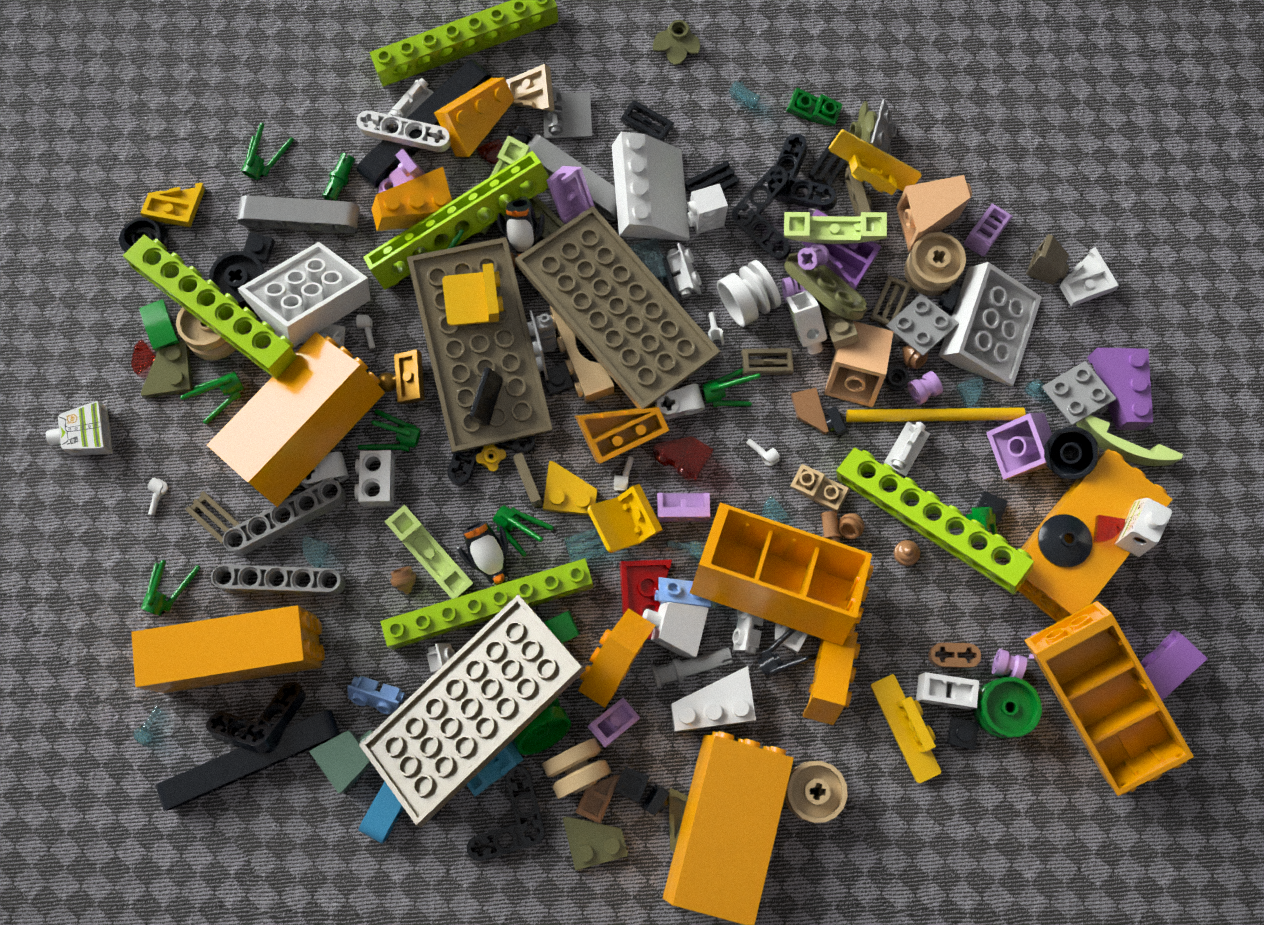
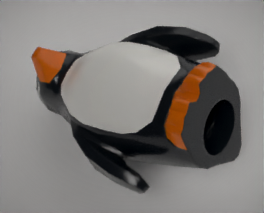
(521, 225)
(486, 552)

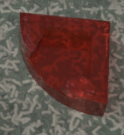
(490, 151)
(142, 357)
(1107, 527)

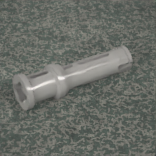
(679, 669)

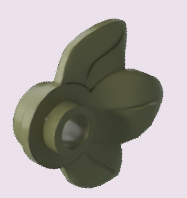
(676, 45)
(865, 123)

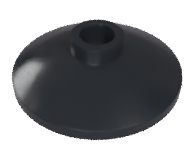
(1054, 546)

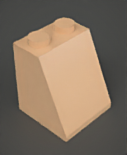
(931, 206)
(860, 367)

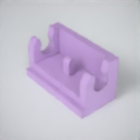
(570, 192)
(683, 507)

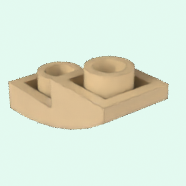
(819, 488)

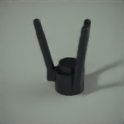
(772, 664)

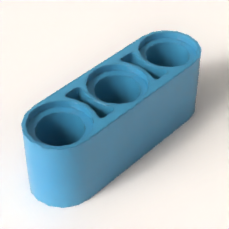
(381, 815)

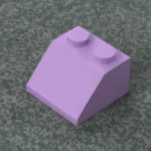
(1020, 445)

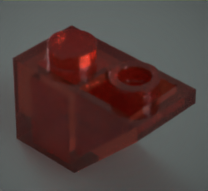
(684, 454)

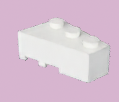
(718, 704)

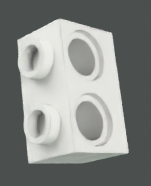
(707, 209)
(383, 477)
(947, 691)

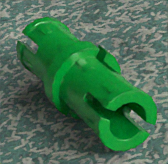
(338, 177)

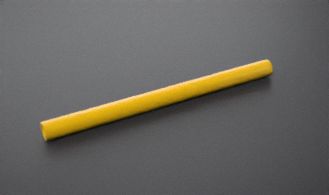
(939, 414)

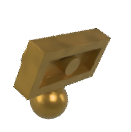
(407, 378)

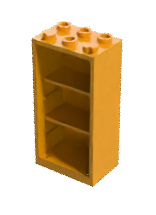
(297, 418)
(1104, 491)
(783, 574)
(227, 649)
(1109, 698)
(728, 828)

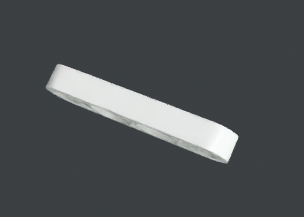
(402, 134)

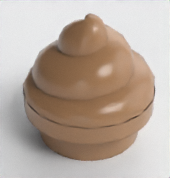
(913, 358)
(851, 526)
(906, 553)
(403, 579)

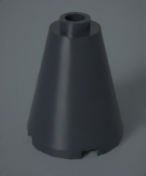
(1071, 452)

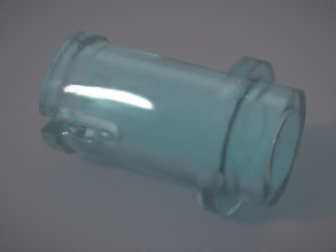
(743, 94)

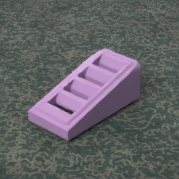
(980, 242)

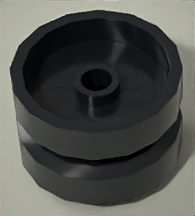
(234, 271)

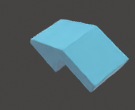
(495, 769)

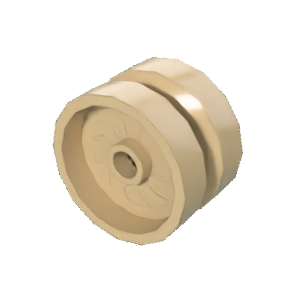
(935, 263)
(201, 338)
(578, 771)
(831, 792)

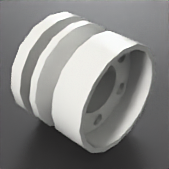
(749, 293)

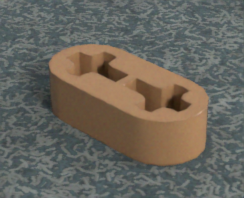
(954, 661)

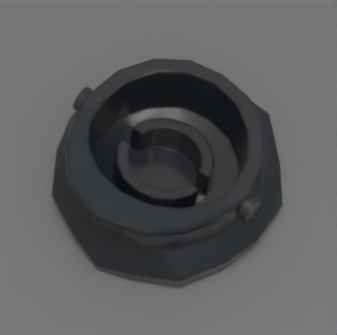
(142, 226)

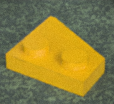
(173, 205)
(567, 492)

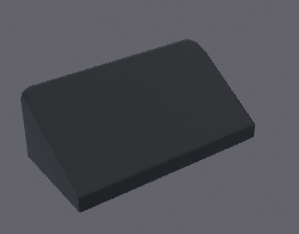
(486, 397)

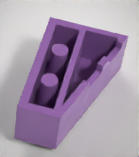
(849, 260)
(1128, 378)
(1172, 663)

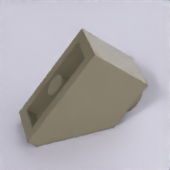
(1049, 261)

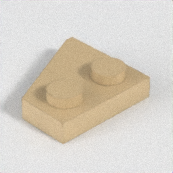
(533, 89)

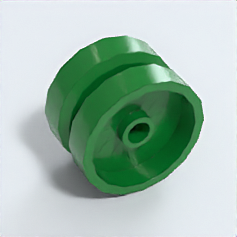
(1023, 706)
(544, 730)

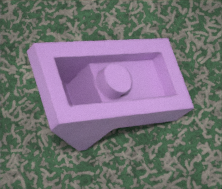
(406, 170)
(613, 722)

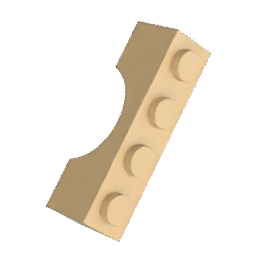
(591, 378)

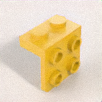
(472, 297)
(625, 520)

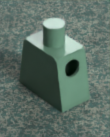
(342, 759)

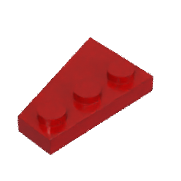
(640, 583)

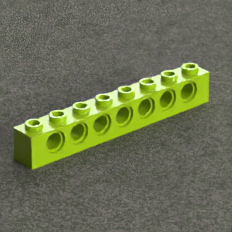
(461, 38)
(463, 209)
(144, 259)
(1007, 576)
(485, 604)

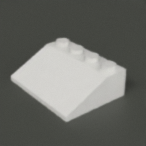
(649, 188)
(306, 293)
(993, 324)

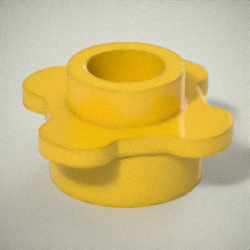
(491, 464)

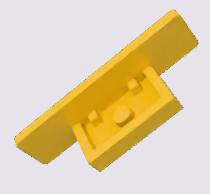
(873, 164)
(908, 728)

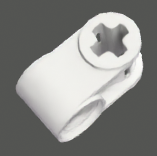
(683, 401)
(330, 467)

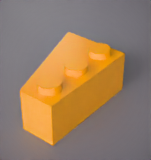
(474, 114)
(411, 201)
(620, 430)
(615, 657)
(831, 680)

